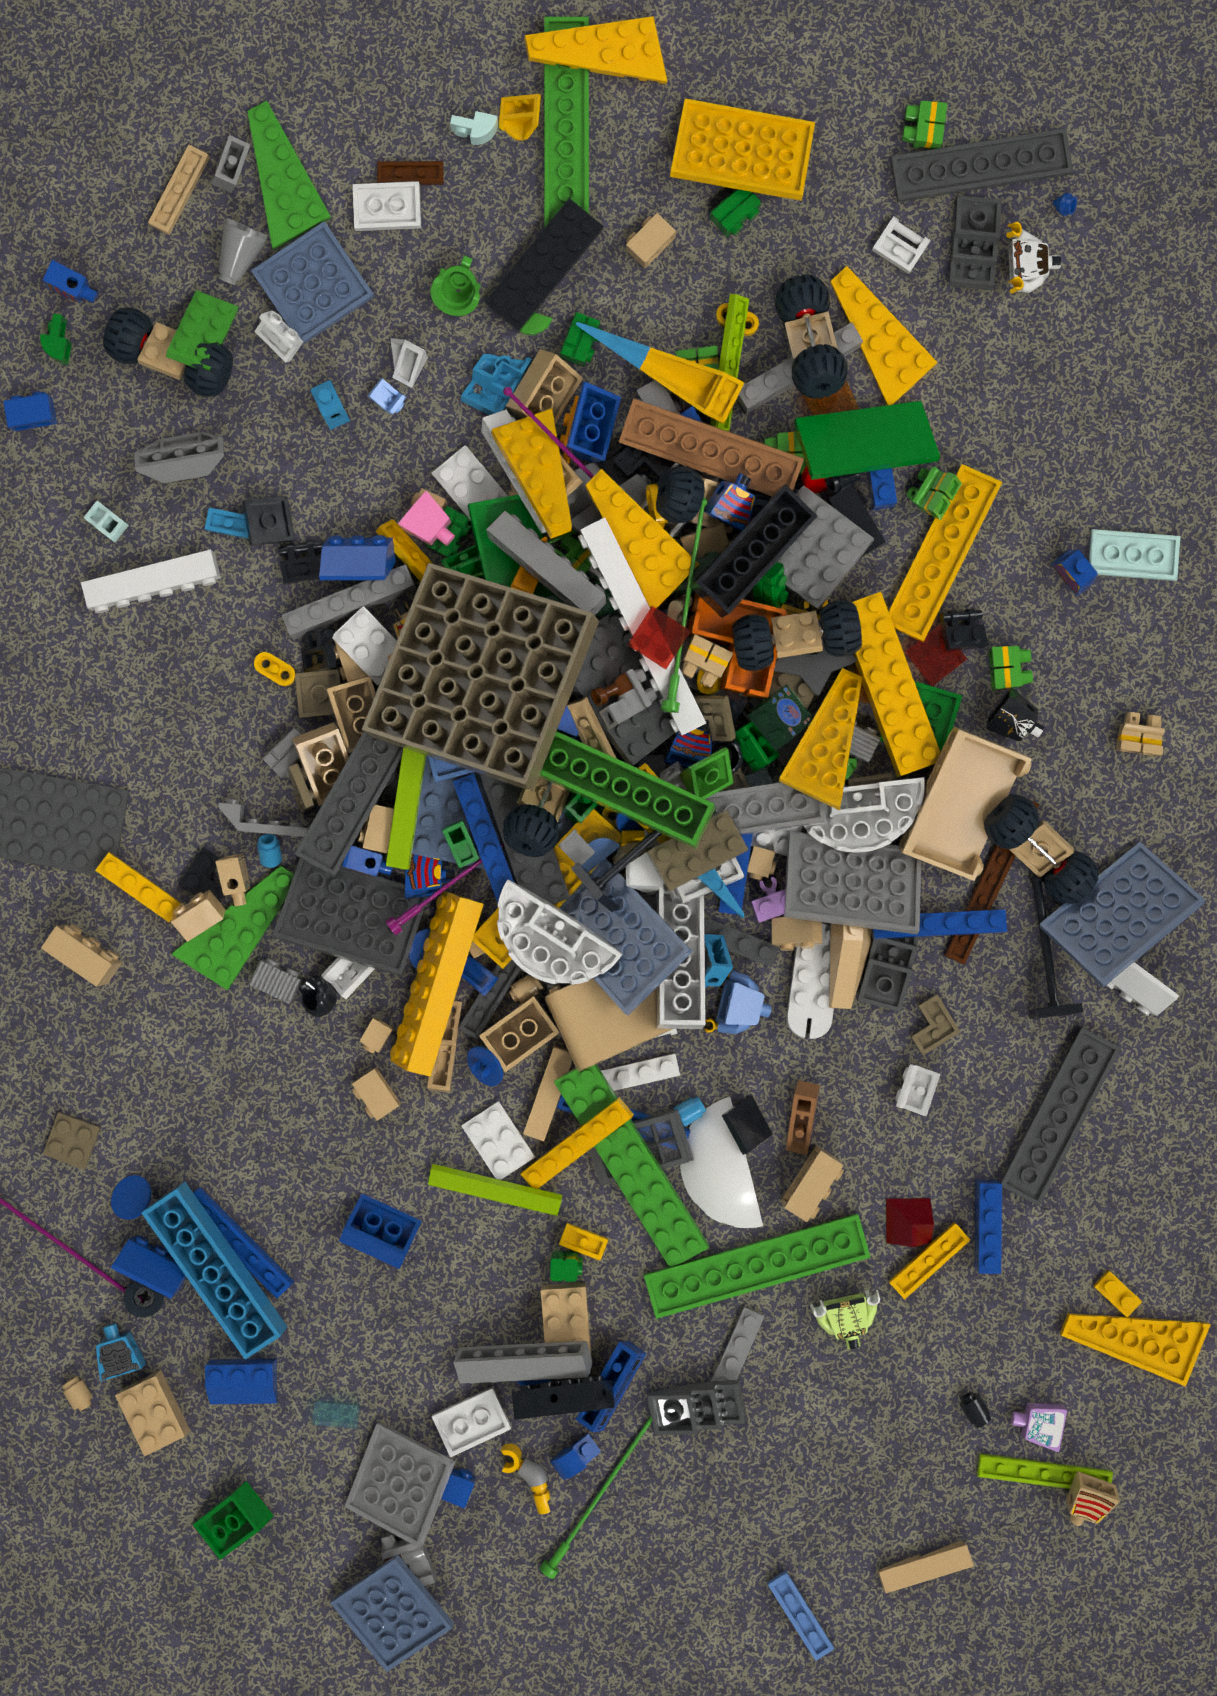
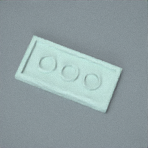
(1134, 554)

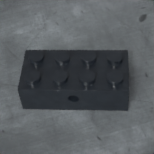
(562, 1397)

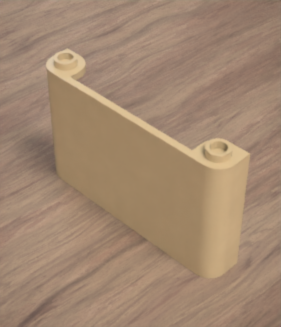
(959, 795)
(596, 1026)

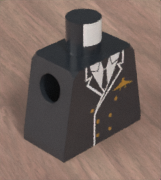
(1014, 717)

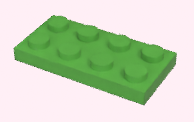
(204, 320)

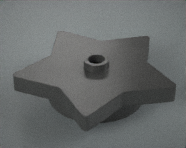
(813, 668)

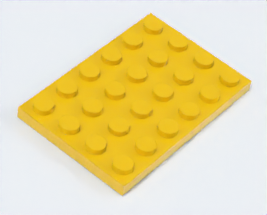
(742, 149)

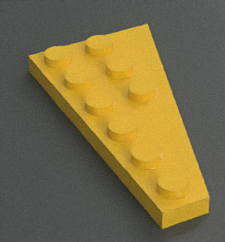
(608, 48)
(887, 345)
(537, 468)
(649, 550)
(824, 751)
(1154, 1345)

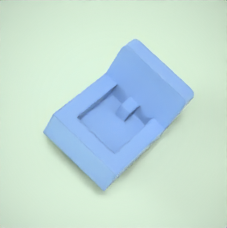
(387, 397)

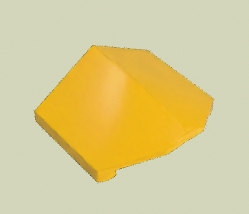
(519, 115)

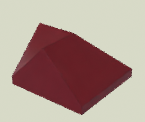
(909, 1221)

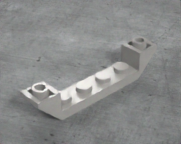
(235, 813)

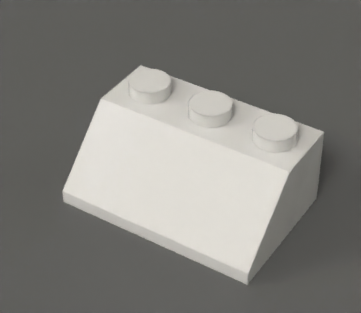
(1143, 989)

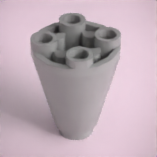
(238, 250)

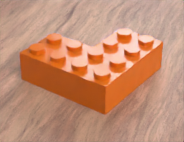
(712, 627)

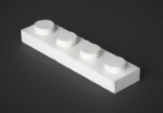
(642, 1072)

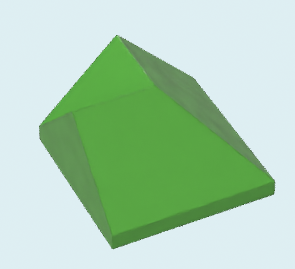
(709, 774)

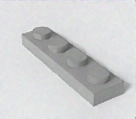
(738, 1345)

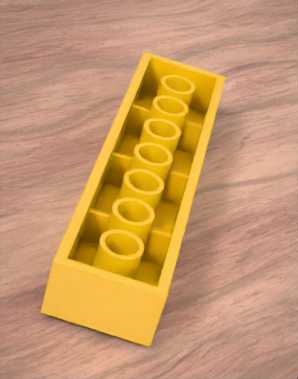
(892, 690)
(436, 983)

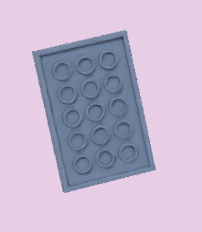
(1123, 915)
(635, 929)

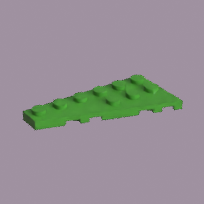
(287, 191)
(228, 944)

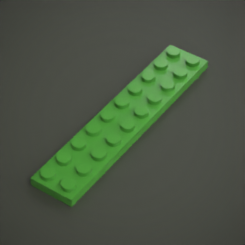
(566, 128)
(635, 1169)
(757, 1265)

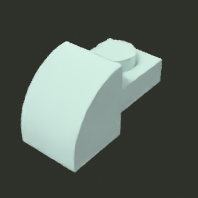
(480, 129)
(106, 521)

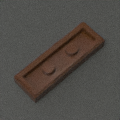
(411, 171)

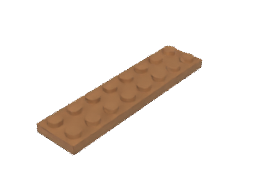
(708, 448)

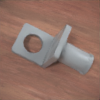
(672, 775)
(576, 848)

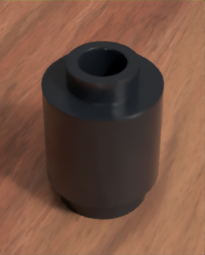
(975, 1409)

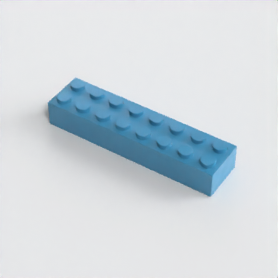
(215, 1270)

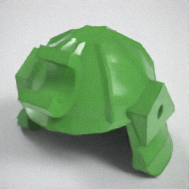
(445, 286)

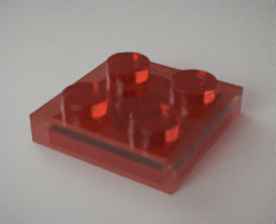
(658, 637)
(933, 659)

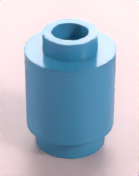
(269, 850)
(690, 1110)

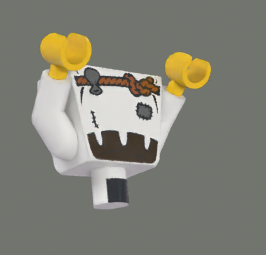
(1028, 260)

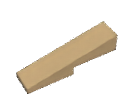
(443, 1067)
(547, 1095)
(927, 1567)

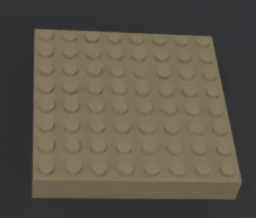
(481, 675)

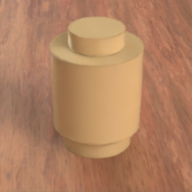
(525, 989)
(77, 1393)

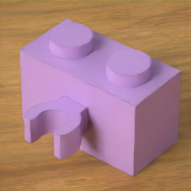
(769, 905)

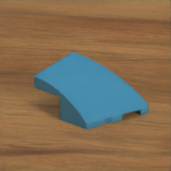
(494, 375)

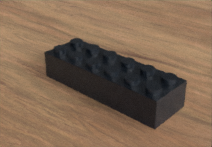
(753, 551)

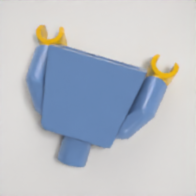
(739, 1005)

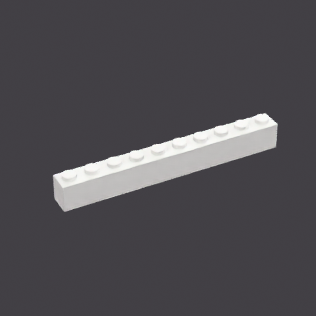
(633, 607)

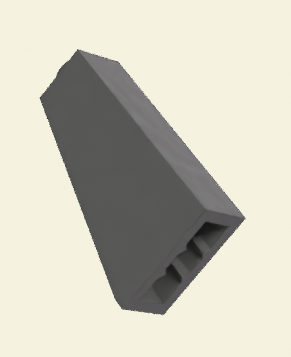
(634, 487)

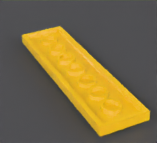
(943, 554)
(591, 828)

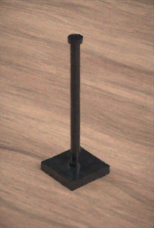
(597, 885)
(1055, 1007)

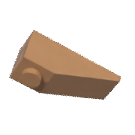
(802, 1117)

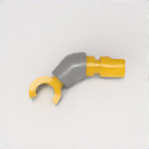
(531, 1473)

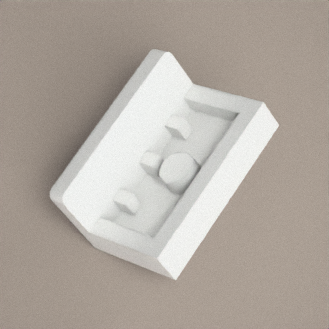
(278, 335)
(346, 976)
(917, 1089)

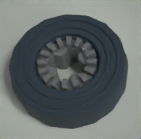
(133, 1304)

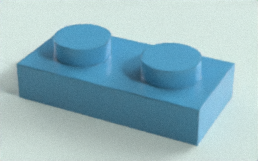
(226, 523)

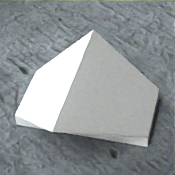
(407, 361)
(643, 875)

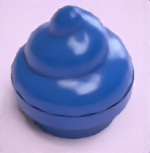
(1065, 204)

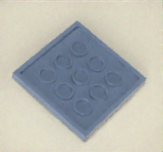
(313, 283)
(392, 1613)

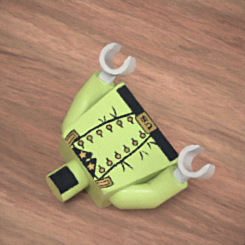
(847, 1316)

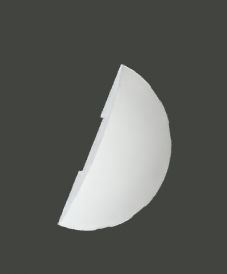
(870, 815)
(550, 941)
(719, 1173)

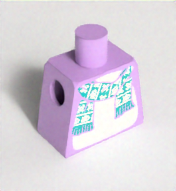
(1042, 1424)

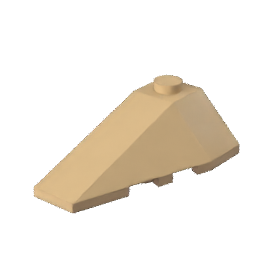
(847, 960)

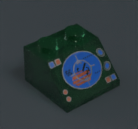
(780, 717)

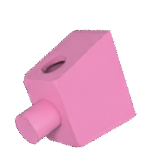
(427, 521)

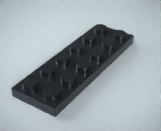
(544, 265)

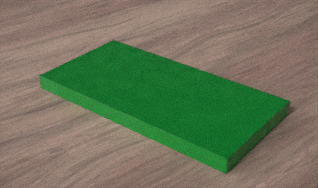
(866, 440)
(494, 562)

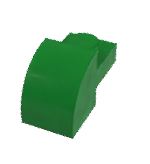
(55, 344)
(460, 843)

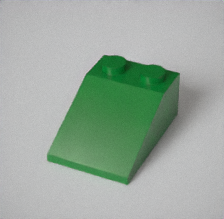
(233, 1520)

